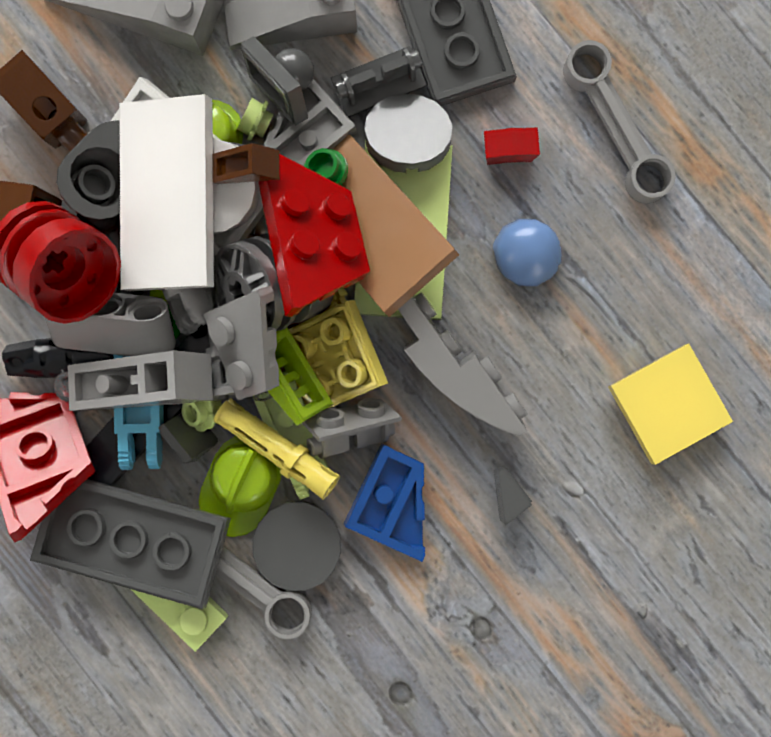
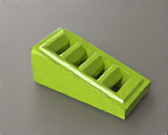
(299, 370)

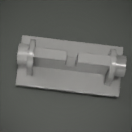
(368, 422)

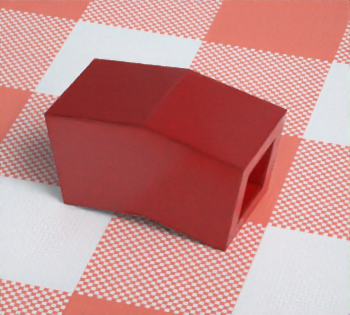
(511, 145)

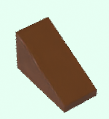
(246, 164)

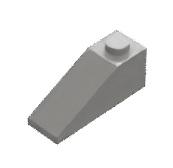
(287, 20)
(141, 381)

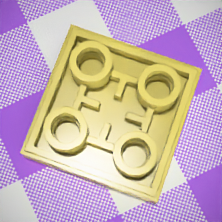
(340, 353)
(670, 404)

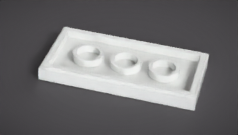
(166, 193)

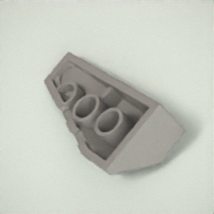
(174, 22)

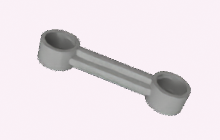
(618, 121)
(261, 593)

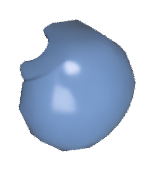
(527, 252)

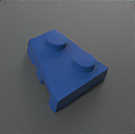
(391, 503)

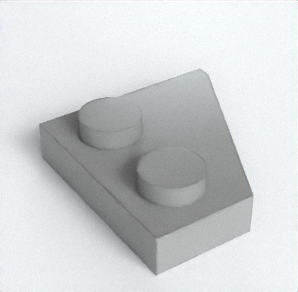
(323, 129)
(246, 342)

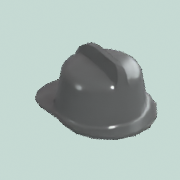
(91, 173)

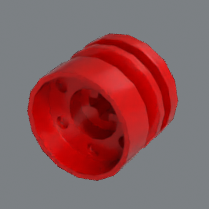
(57, 262)

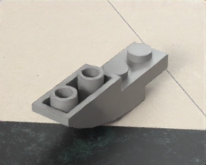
(464, 381)

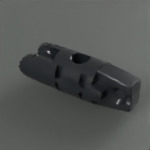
(44, 359)

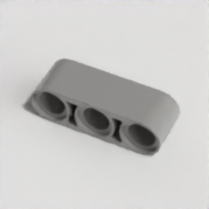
(122, 327)

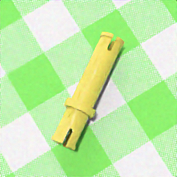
(290, 458)

